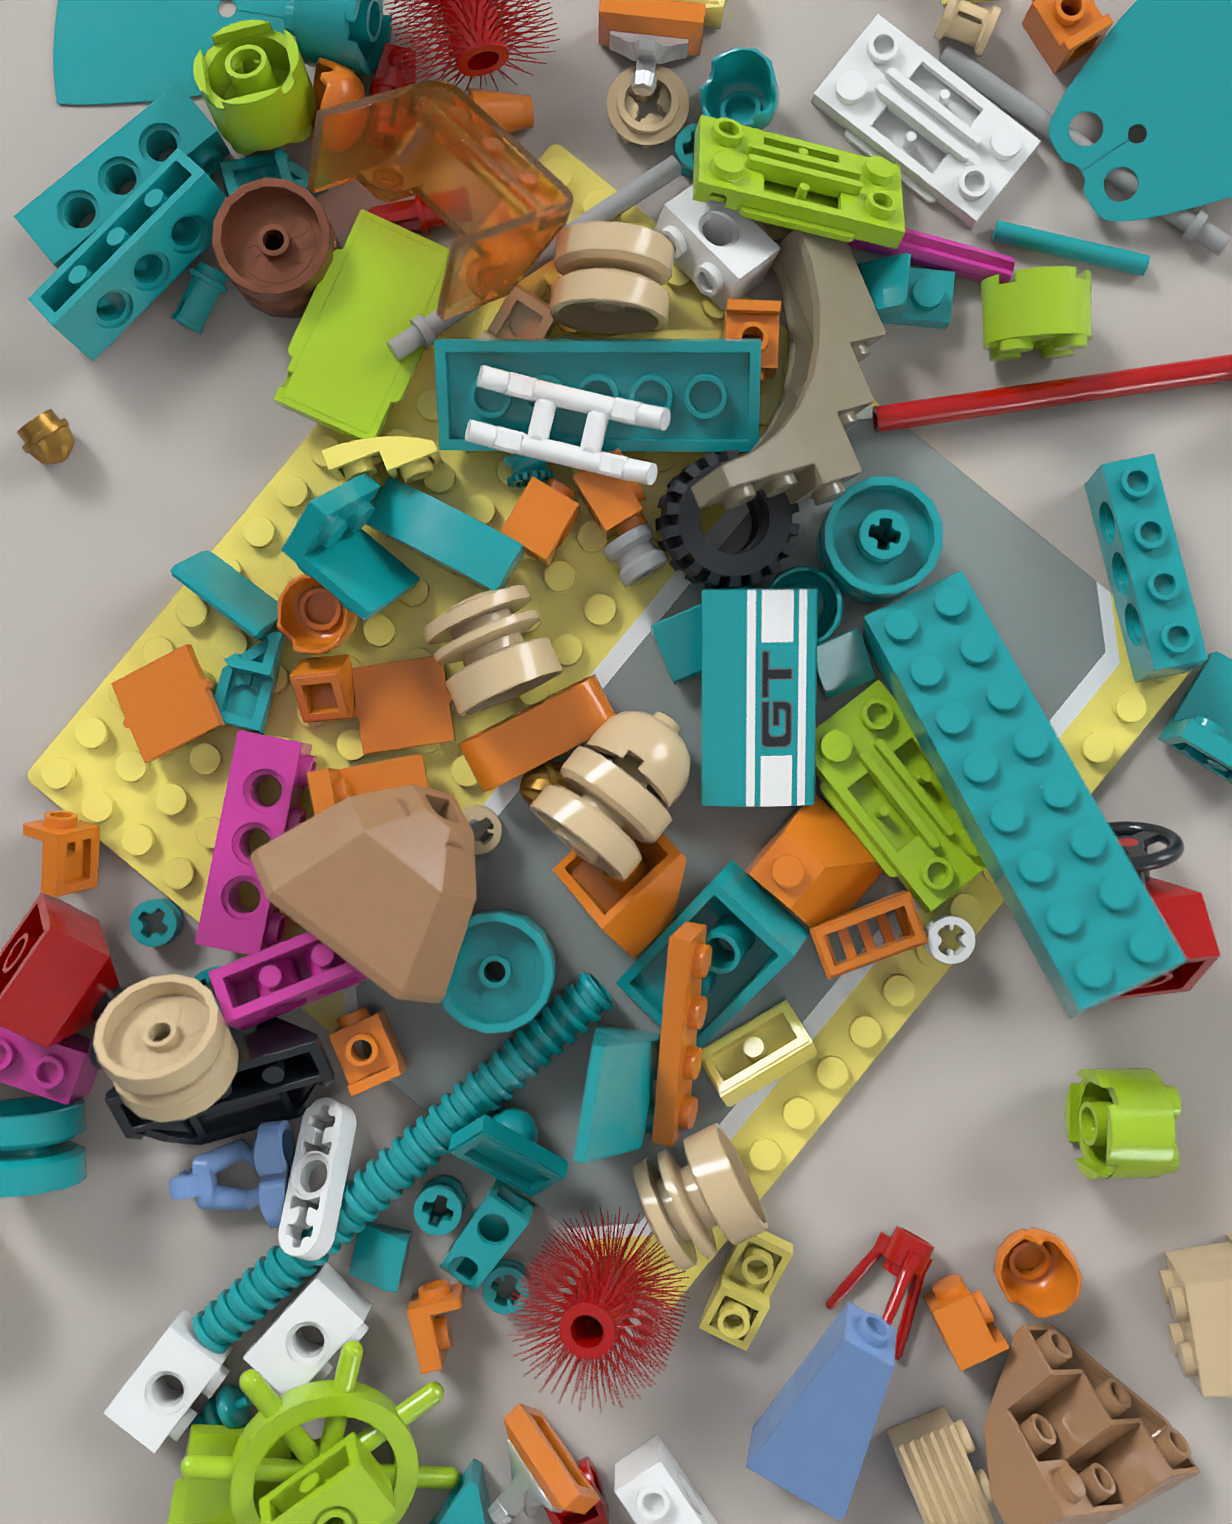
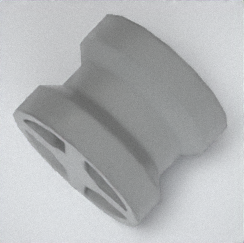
(635, 555)

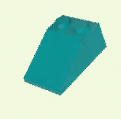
(749, 945)
(617, 1092)

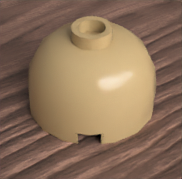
(647, 751)

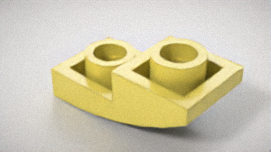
(403, 458)
(745, 1288)

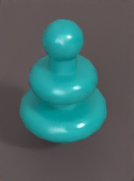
(227, 1409)

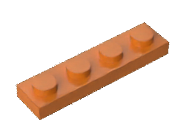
(682, 1016)

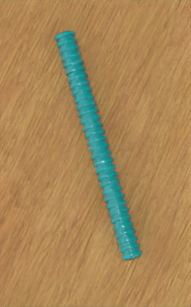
(410, 1155)

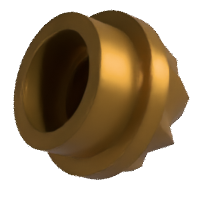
(47, 438)
(538, 778)

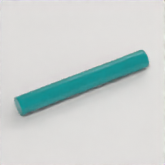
(1070, 248)

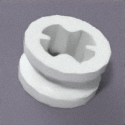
(965, 938)

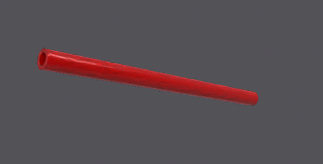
(1052, 393)

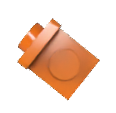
(68, 852)
(430, 1331)

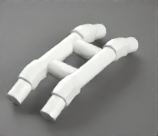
(548, 397)

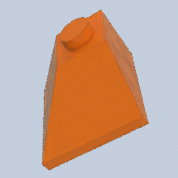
(814, 865)
(632, 909)

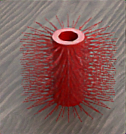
(473, 34)
(599, 1307)

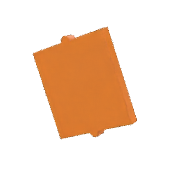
(168, 703)
(402, 704)

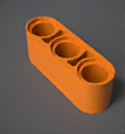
(537, 733)

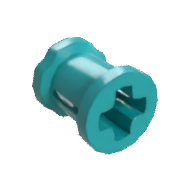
(425, 1204)

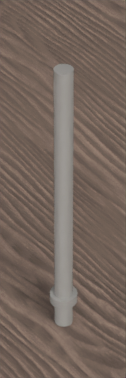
(1190, 223)
(424, 330)

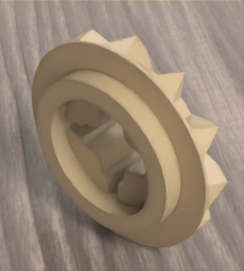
(653, 130)

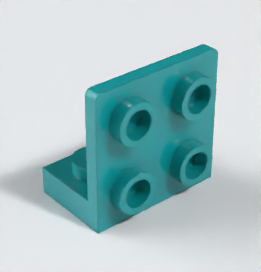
(342, 555)
(1204, 718)

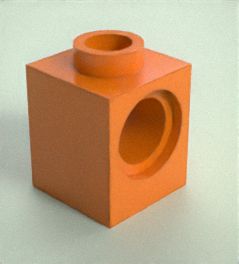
(542, 519)

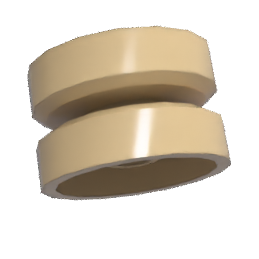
(611, 278)
(601, 813)
(166, 1047)

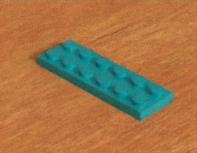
(703, 383)

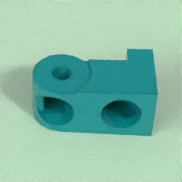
(487, 1234)

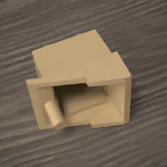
(1201, 1303)

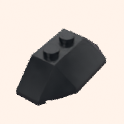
(275, 1080)

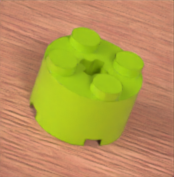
(256, 87)
(1038, 311)
(1123, 1123)

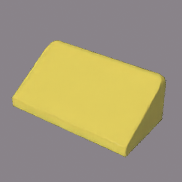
(757, 1053)

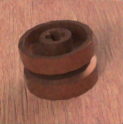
(274, 244)

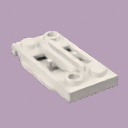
(926, 119)

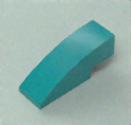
(445, 535)

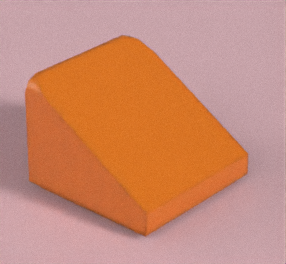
(324, 688)

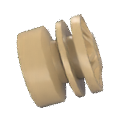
(492, 649)
(692, 1199)

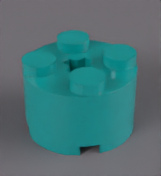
(339, 31)

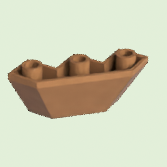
(381, 885)
(1074, 1438)

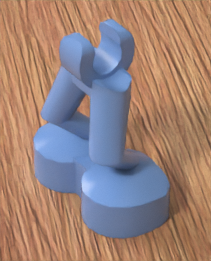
(270, 1157)

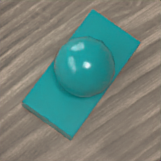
(509, 1151)

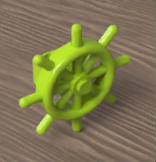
(333, 1476)

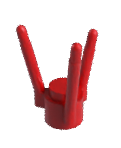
(908, 1260)

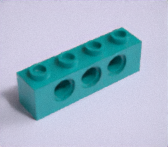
(124, 157)
(132, 256)
(1145, 568)

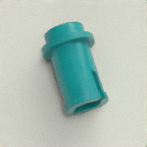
(200, 297)

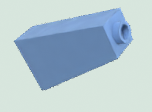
(826, 1413)

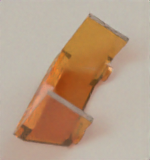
(462, 166)

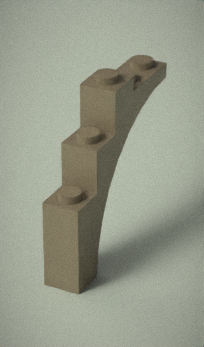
(823, 389)

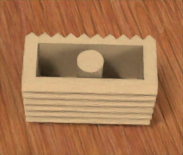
(938, 1470)

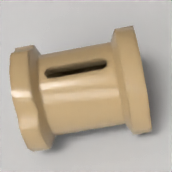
(967, 24)

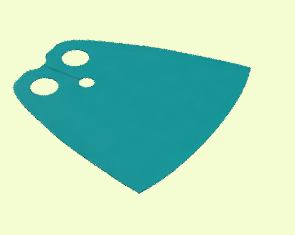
(139, 46)
(1173, 75)

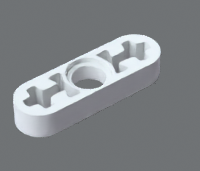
(329, 1198)

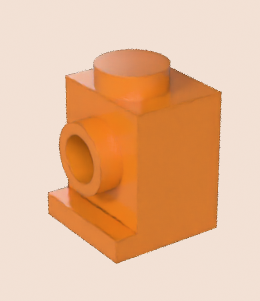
(1065, 30)
(755, 320)
(611, 501)
(386, 1058)
(964, 1322)

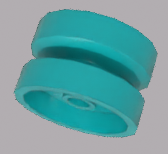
(900, 518)
(529, 966)
(37, 1148)

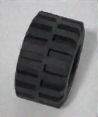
(697, 557)

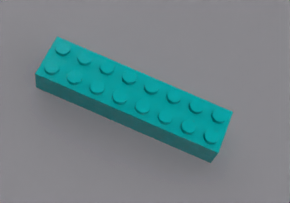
(1019, 796)

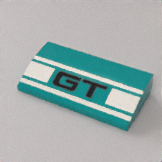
(759, 696)

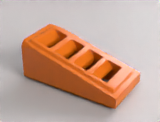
(907, 917)

